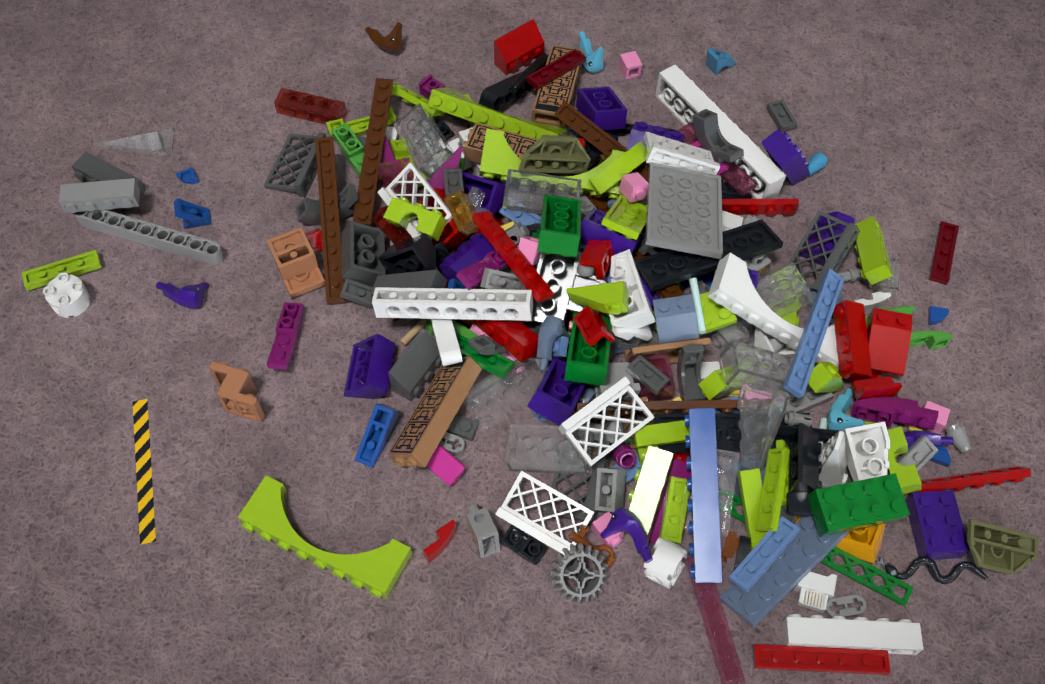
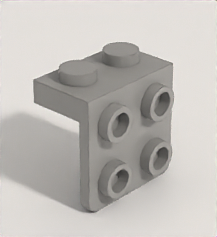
(615, 373)

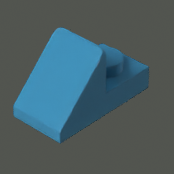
(717, 59)

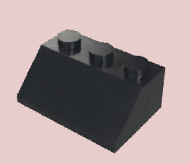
(410, 256)
(804, 460)

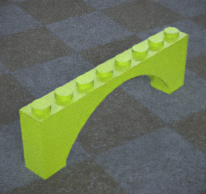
(456, 104)
(499, 157)
(373, 569)

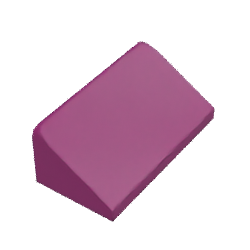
(446, 466)

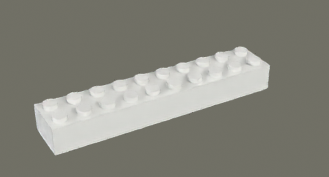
(686, 99)

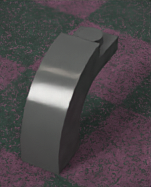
(711, 139)
(309, 210)
(688, 372)

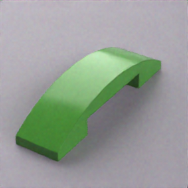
(932, 339)

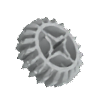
(597, 574)

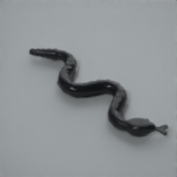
(914, 565)

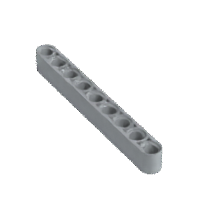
(151, 235)

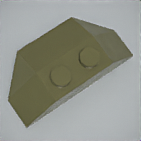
(555, 155)
(1000, 547)

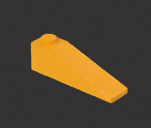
(862, 542)

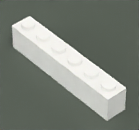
(860, 633)

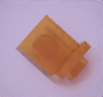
(731, 545)

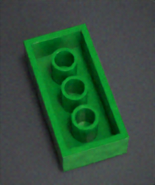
(560, 226)
(585, 362)
(858, 505)

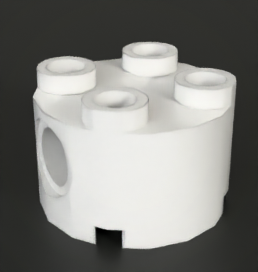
(67, 295)
(666, 562)

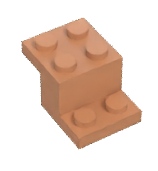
(296, 262)
(237, 391)

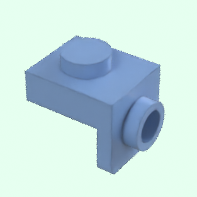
(560, 348)

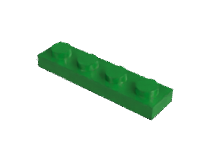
(494, 364)

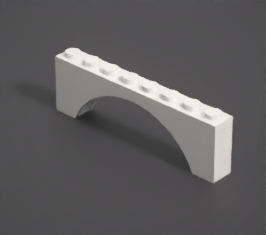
(736, 293)

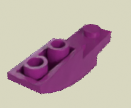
(472, 275)
(286, 336)
(894, 410)

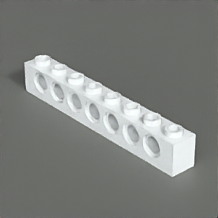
(453, 303)

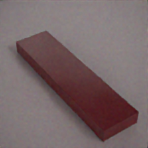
(556, 69)
(943, 253)

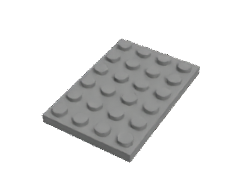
(684, 210)

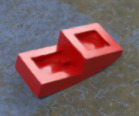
(444, 537)

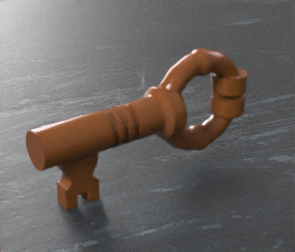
(579, 538)

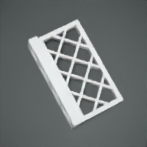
(679, 154)
(387, 194)
(591, 411)
(533, 528)

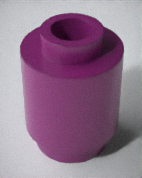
(623, 455)

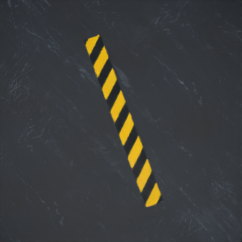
(143, 472)

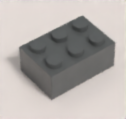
(360, 253)

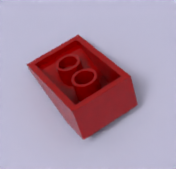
(888, 340)

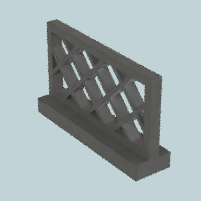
(305, 176)
(836, 256)
(589, 496)

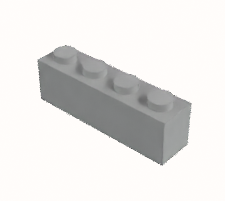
(99, 195)

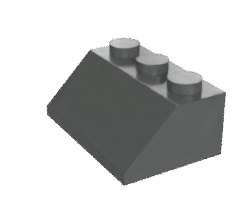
(415, 366)

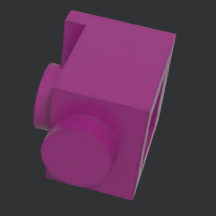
(427, 85)

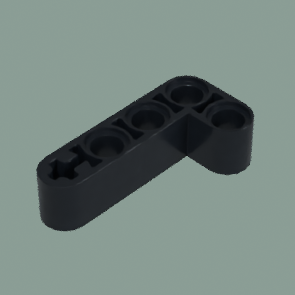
(499, 94)

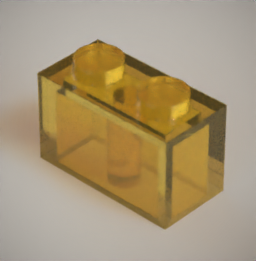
(462, 212)

